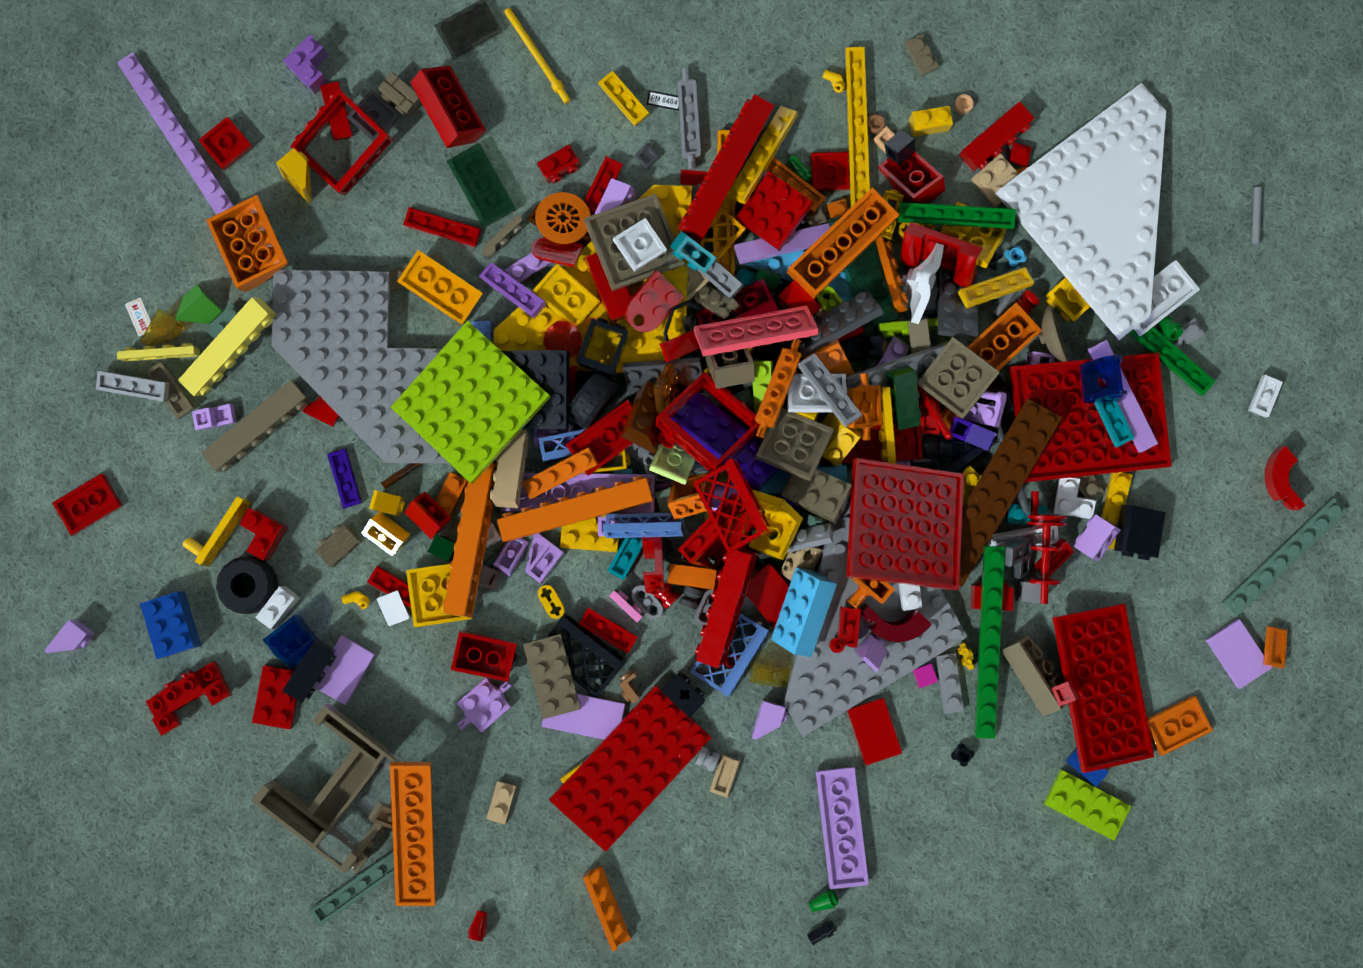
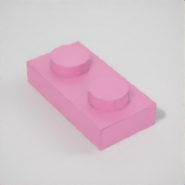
(632, 610)

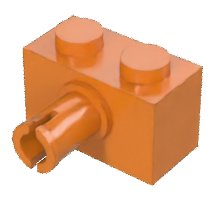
(877, 589)

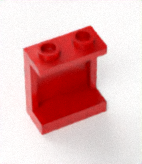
(654, 580)

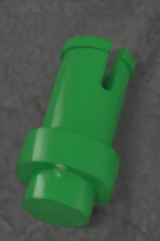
(799, 168)

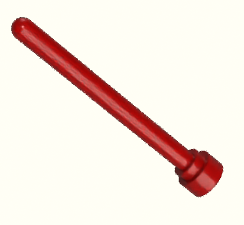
(934, 412)

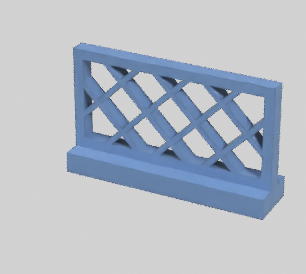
(743, 662)

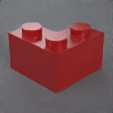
(267, 533)

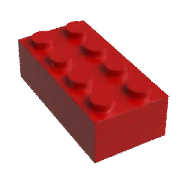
(448, 106)

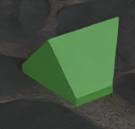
(197, 307)

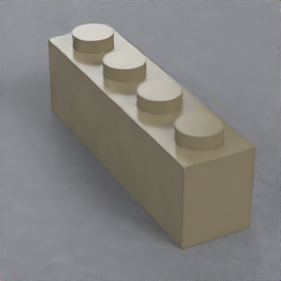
(1034, 673)

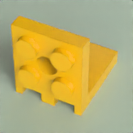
(782, 520)

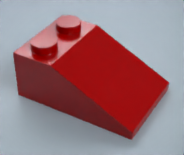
(914, 179)
(483, 655)

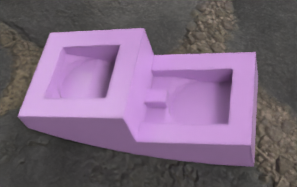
(214, 417)

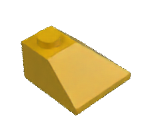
(296, 172)

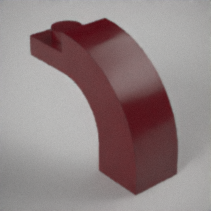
(903, 630)

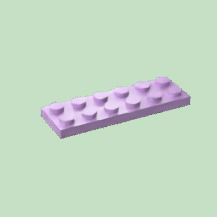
(842, 827)

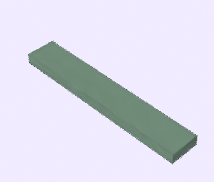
(354, 889)

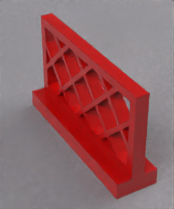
(747, 497)

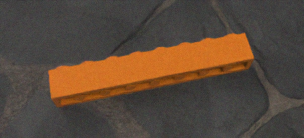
(575, 510)
(470, 546)

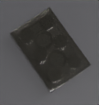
(468, 28)

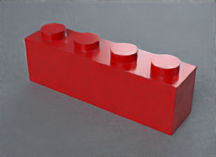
(994, 138)

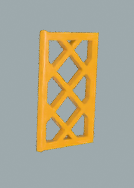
(730, 240)

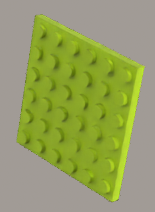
(470, 402)

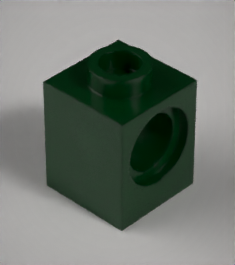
(442, 548)

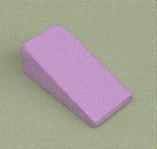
(510, 556)

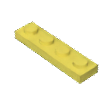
(165, 352)

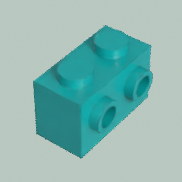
(694, 253)

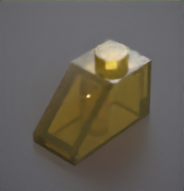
(162, 329)
(769, 675)

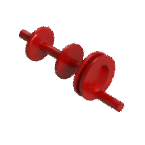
(1046, 521)

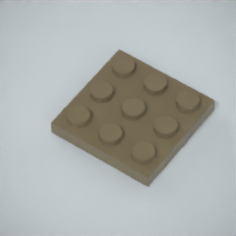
(957, 377)
(795, 444)

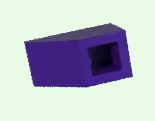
(972, 433)

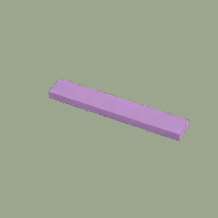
(760, 249)
(1130, 408)

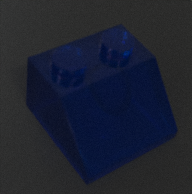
(291, 641)

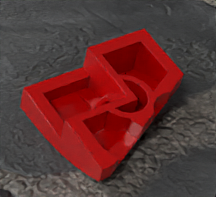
(322, 411)

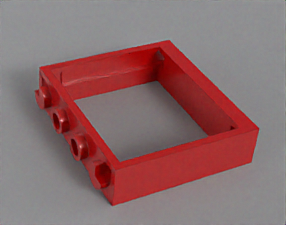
(364, 162)
(687, 442)
(705, 541)

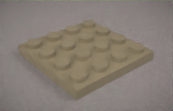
(610, 223)

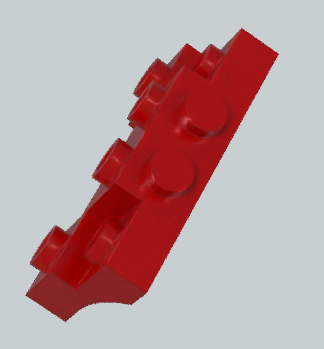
(178, 694)

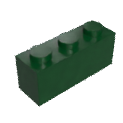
(904, 397)

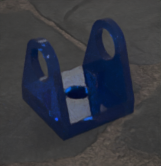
(1108, 369)

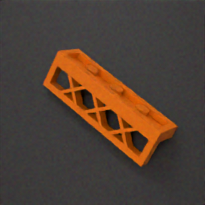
(606, 907)

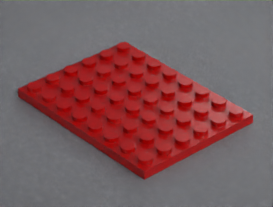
(1080, 440)

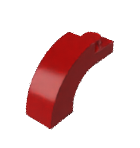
(1277, 478)

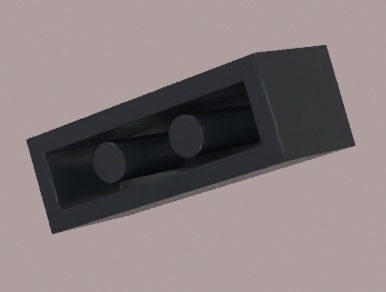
(310, 671)

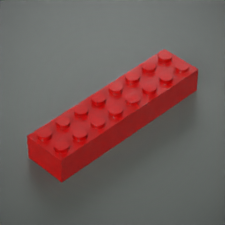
(725, 168)

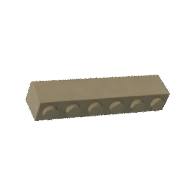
(256, 426)

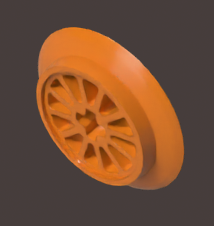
(557, 200)

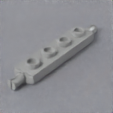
(689, 119)

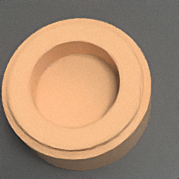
(963, 104)

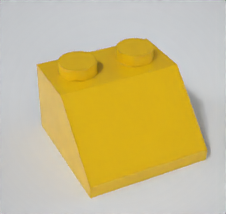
(841, 440)

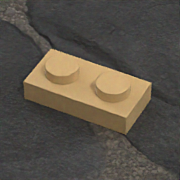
(501, 802)

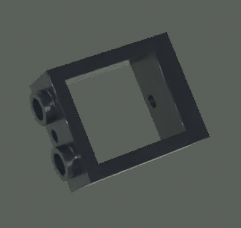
(598, 366)

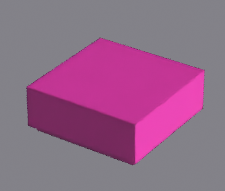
(925, 675)

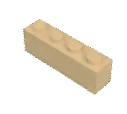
(510, 472)

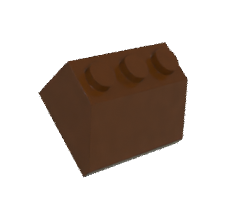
(641, 422)

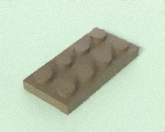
(551, 676)

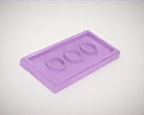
(594, 718)

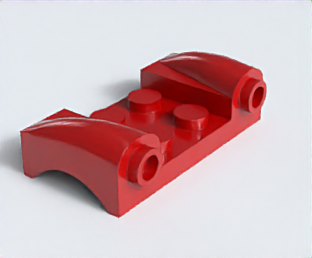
(956, 255)

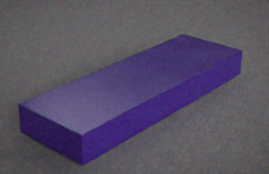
(344, 478)

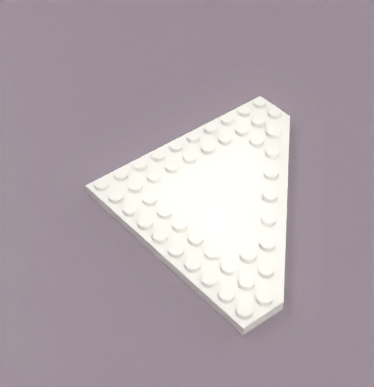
(1098, 207)

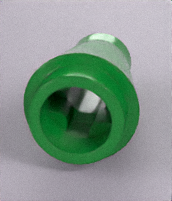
(1171, 329)
(824, 901)

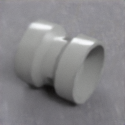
(707, 758)

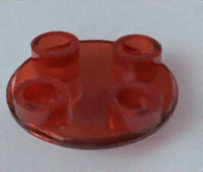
(563, 336)

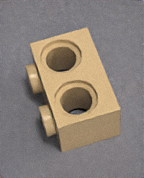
(802, 558)

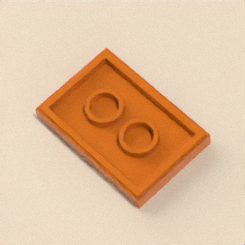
(1178, 725)

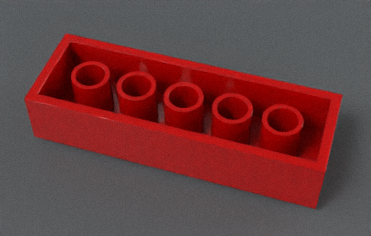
(726, 607)

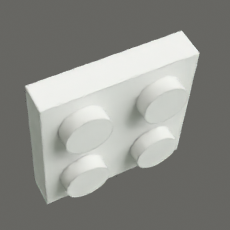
(639, 244)

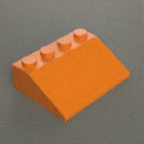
(247, 243)

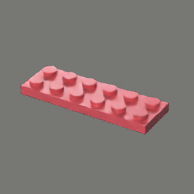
(755, 330)

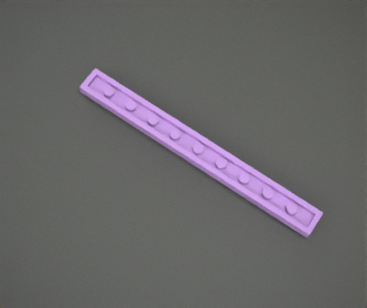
(175, 133)

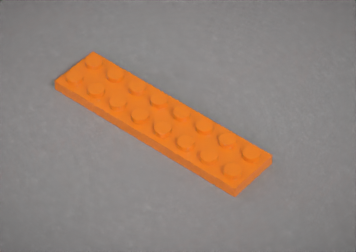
(413, 833)

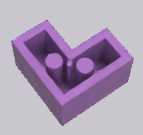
(303, 63)

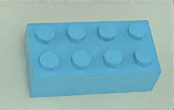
(803, 612)

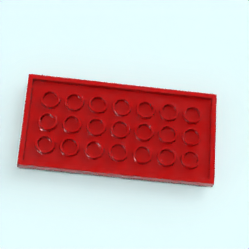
(1102, 665)
(630, 768)

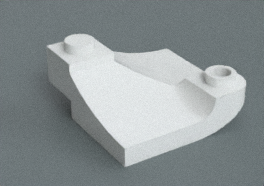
(920, 282)

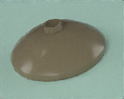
(1052, 335)

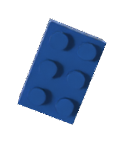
(170, 624)

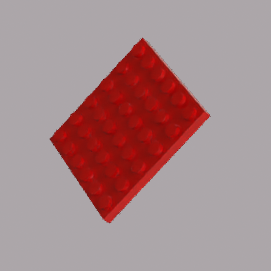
(905, 524)

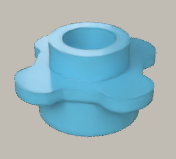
(1017, 250)

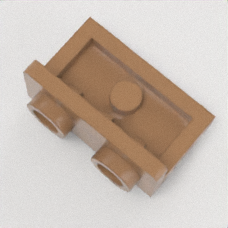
(629, 691)

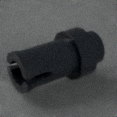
(826, 930)

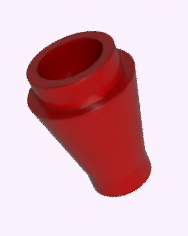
(478, 927)

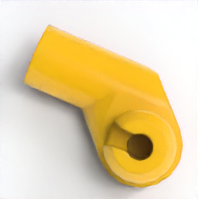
(836, 80)
(357, 597)

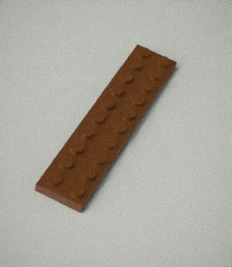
(1003, 480)

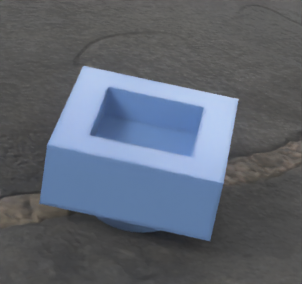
(484, 327)

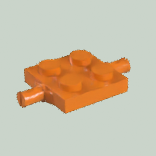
(868, 401)

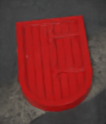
(555, 252)

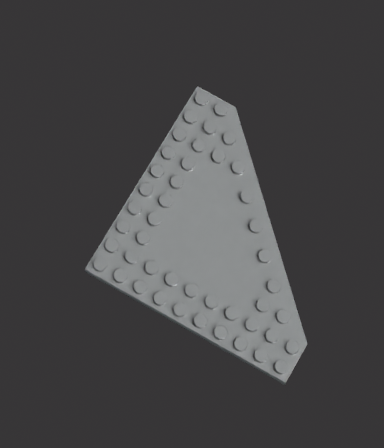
(835, 682)

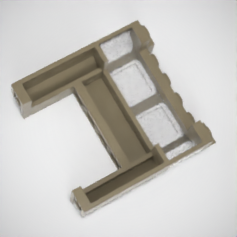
(338, 817)

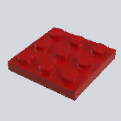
(774, 211)

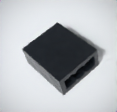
(1139, 532)

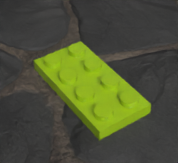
(1087, 805)

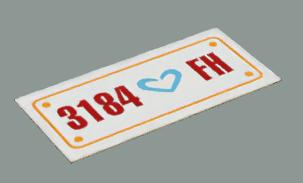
(138, 315)

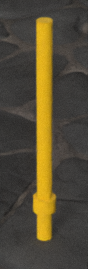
(557, 85)

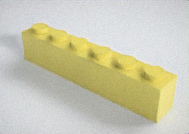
(227, 347)

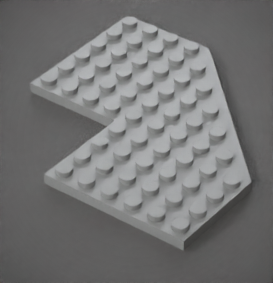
(337, 340)

